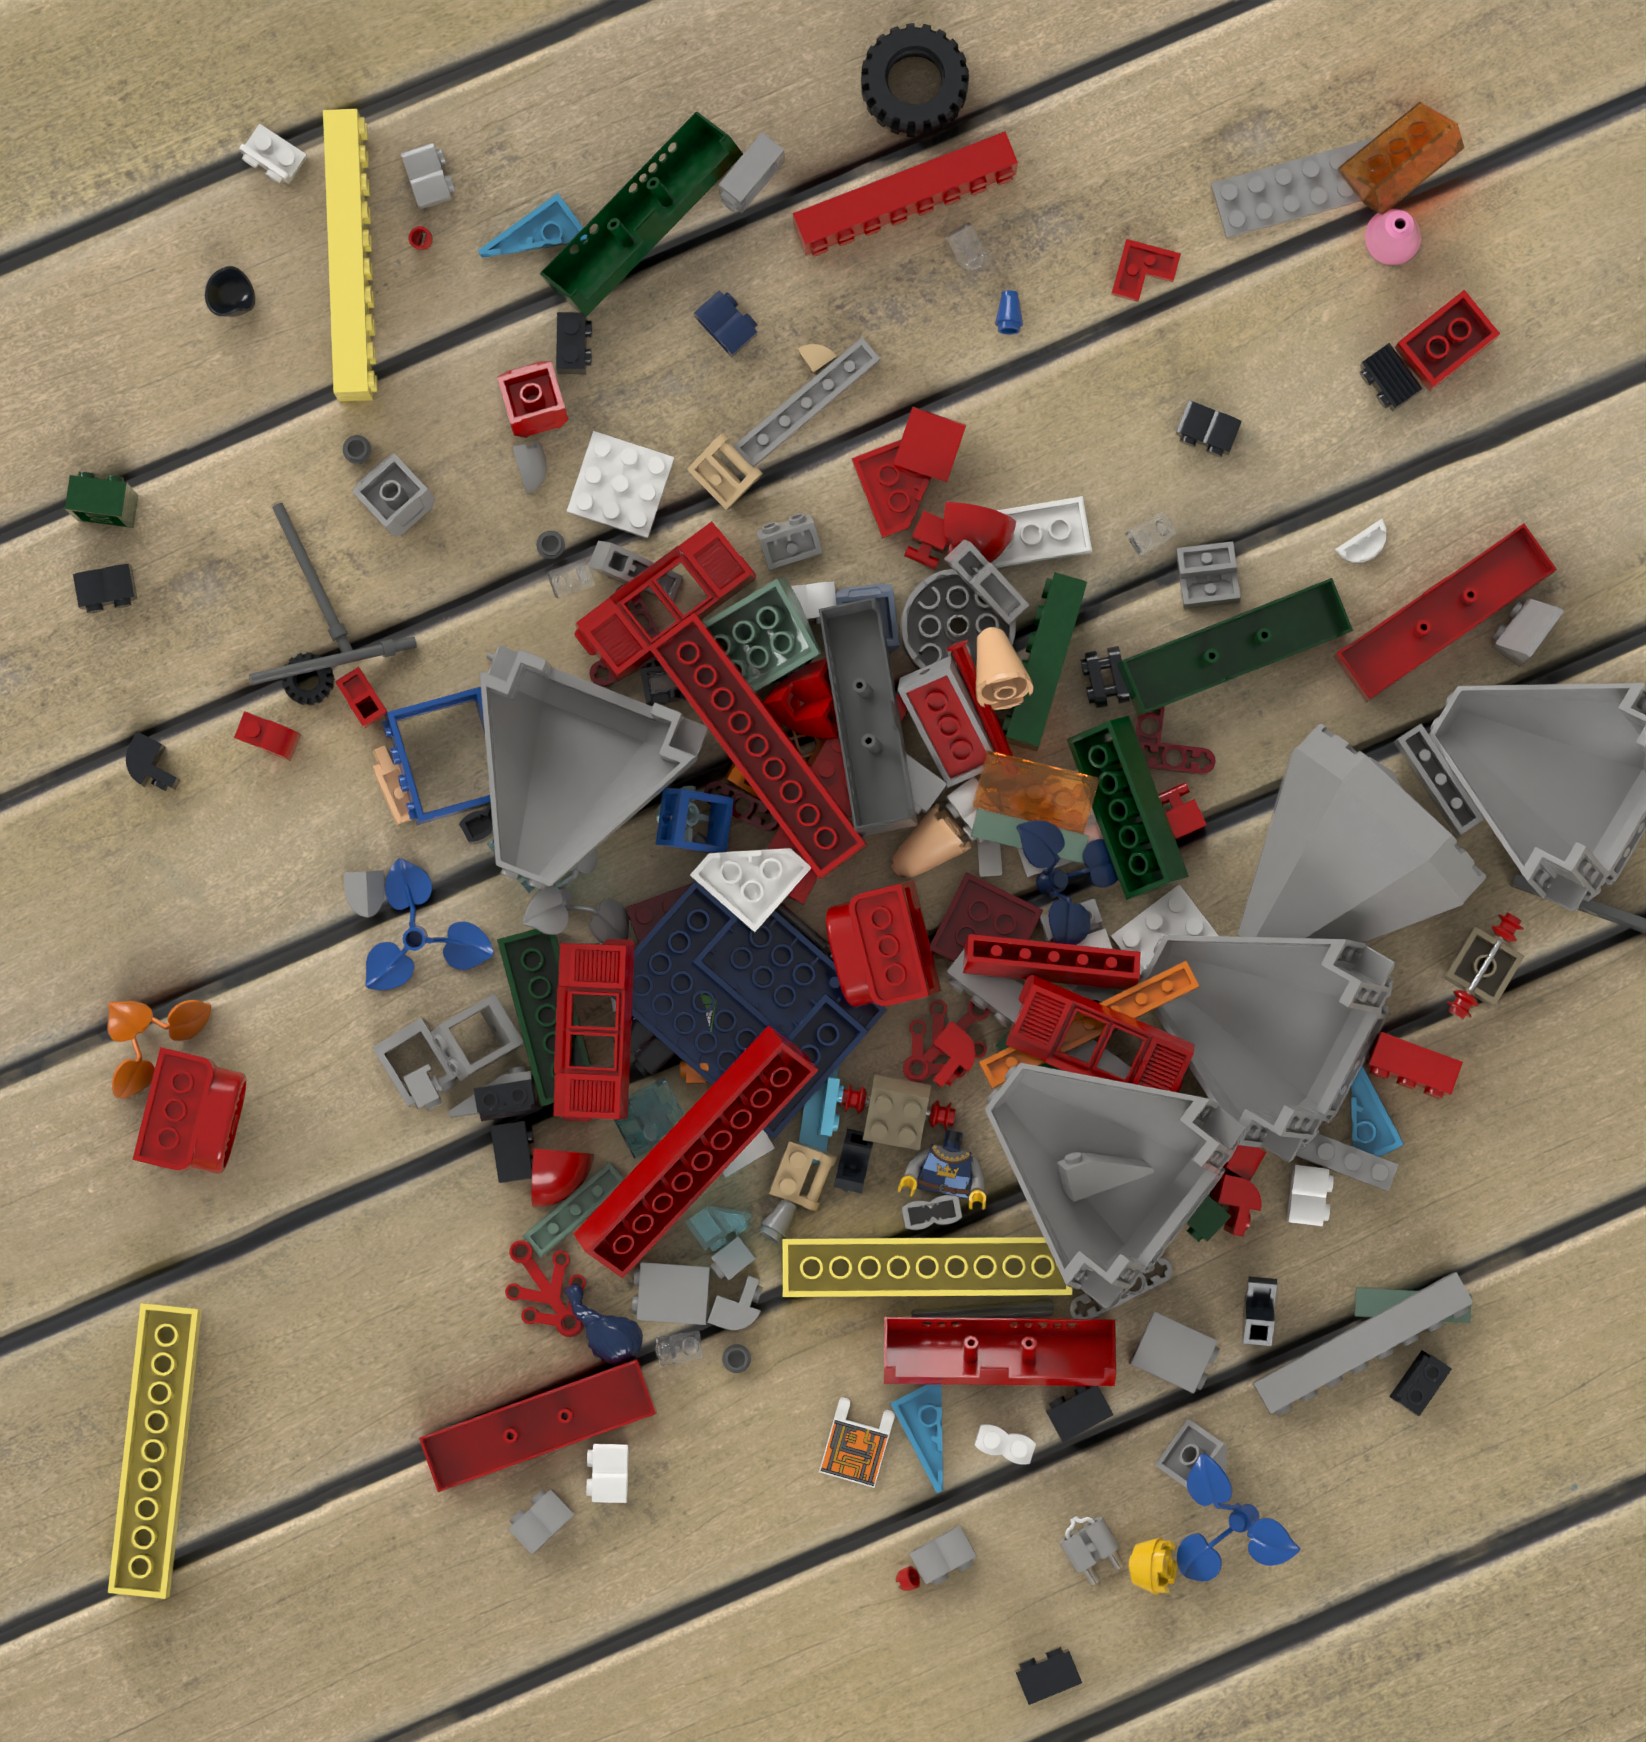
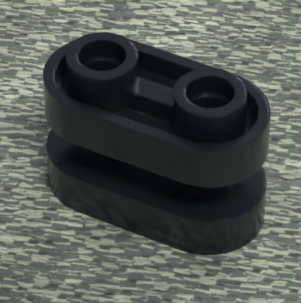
(1097, 692)

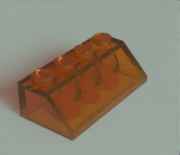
(1402, 157)

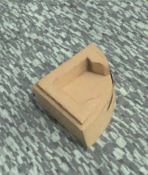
(816, 356)

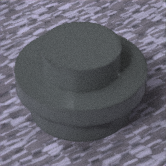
(357, 449)
(550, 544)
(736, 1358)

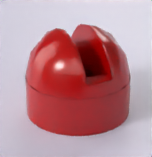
(416, 235)
(908, 1579)

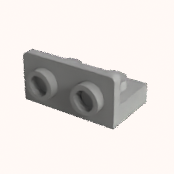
(789, 540)

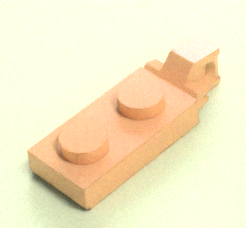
(387, 778)

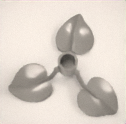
(550, 908)

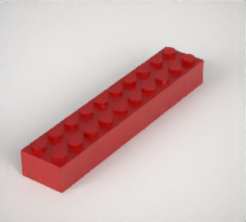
(758, 745)
(695, 1152)

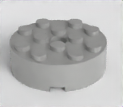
(932, 610)

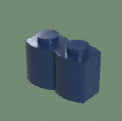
(726, 323)

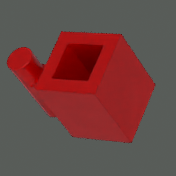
(931, 536)
(1182, 817)

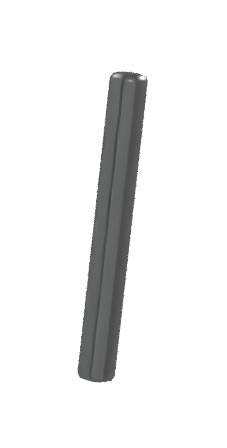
(998, 1310)

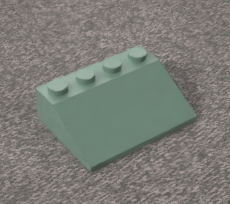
(765, 633)

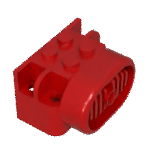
(882, 947)
(190, 1113)

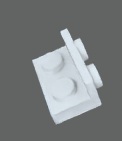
(273, 154)

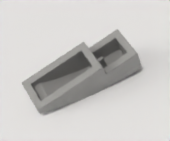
(986, 581)

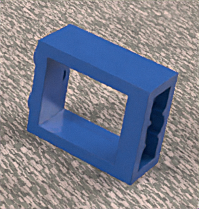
(672, 831)

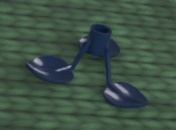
(1041, 845)

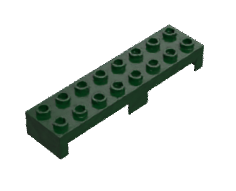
(639, 219)
(1234, 647)

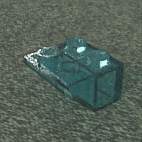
(650, 1117)
(715, 1223)

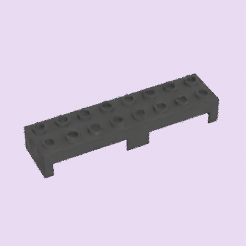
(867, 717)

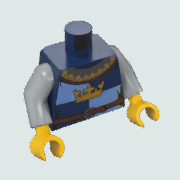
(946, 1171)

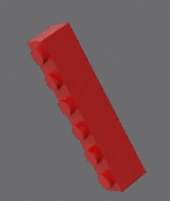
(1051, 962)

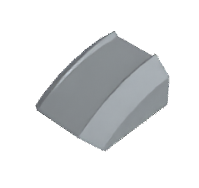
(394, 495)

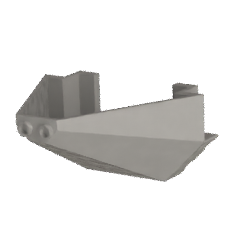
(570, 762)
(1554, 776)
(1350, 852)
(1276, 1026)
(1126, 1229)

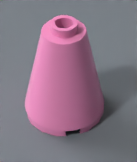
(1393, 237)

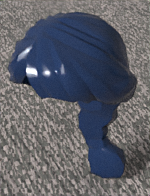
(610, 1336)

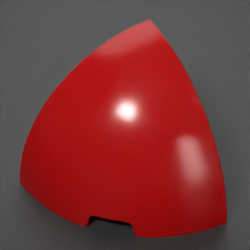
(983, 527)
(805, 701)
(557, 1175)

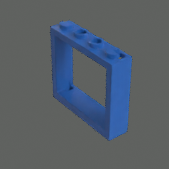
(399, 754)

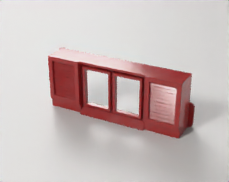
(616, 634)
(593, 970)
(1046, 1018)

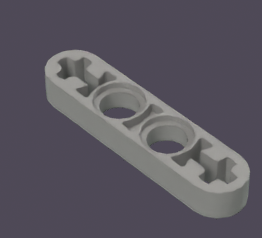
(1125, 1297)

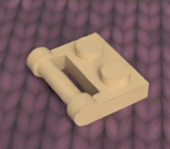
(718, 478)
(793, 1171)

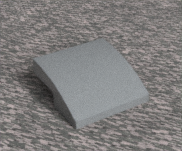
(1208, 575)

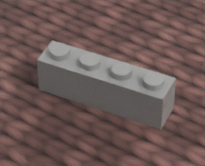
(1439, 780)

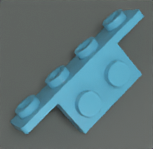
(820, 1116)

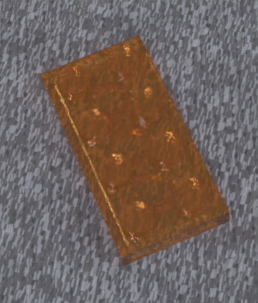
(1035, 791)

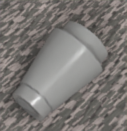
(778, 1221)

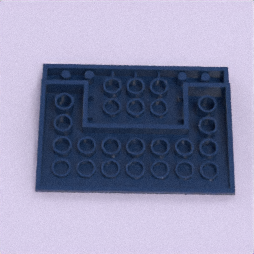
(757, 982)

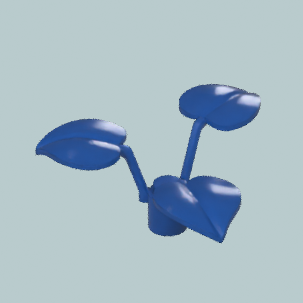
(389, 966)
(1269, 1539)

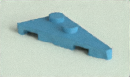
(544, 227)
(1371, 1123)
(922, 1422)

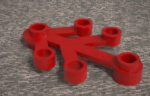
(938, 1026)
(549, 1292)

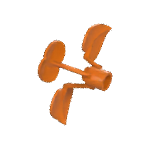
(132, 1018)

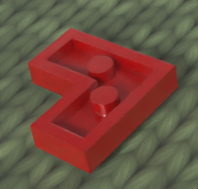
(1143, 260)

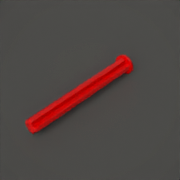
(986, 713)

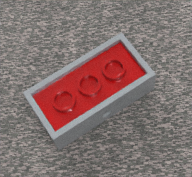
(946, 719)

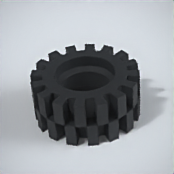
(313, 695)

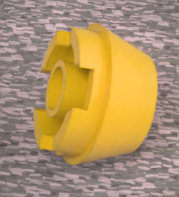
(1153, 1565)

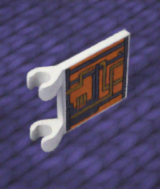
(855, 1449)

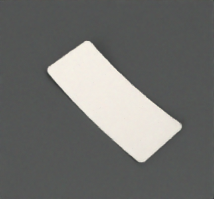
(989, 858)

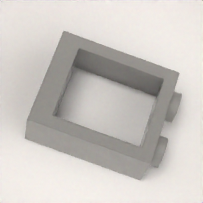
(751, 173)
(499, 1024)
(398, 1040)

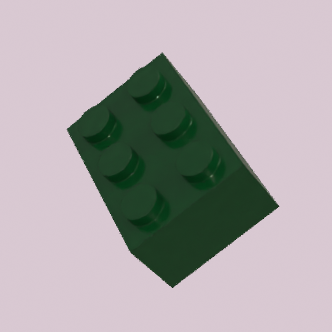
(101, 500)

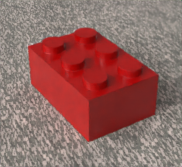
(1447, 340)
(1413, 1065)

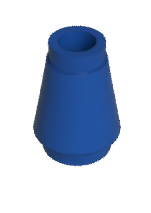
(1009, 313)

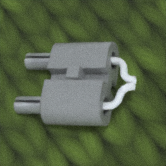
(1089, 1545)

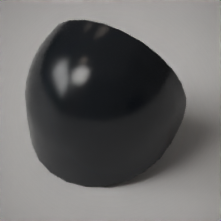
(229, 292)

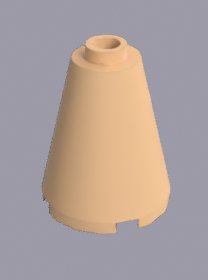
(999, 671)
(929, 844)

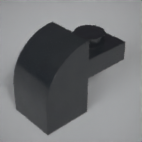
(142, 761)
(853, 1162)
(1259, 1311)

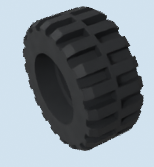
(914, 43)

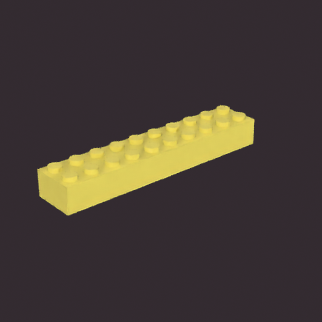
(348, 256)
(920, 1267)
(155, 1450)

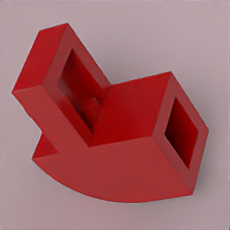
(361, 697)
(267, 735)
(960, 1050)
(1241, 1197)

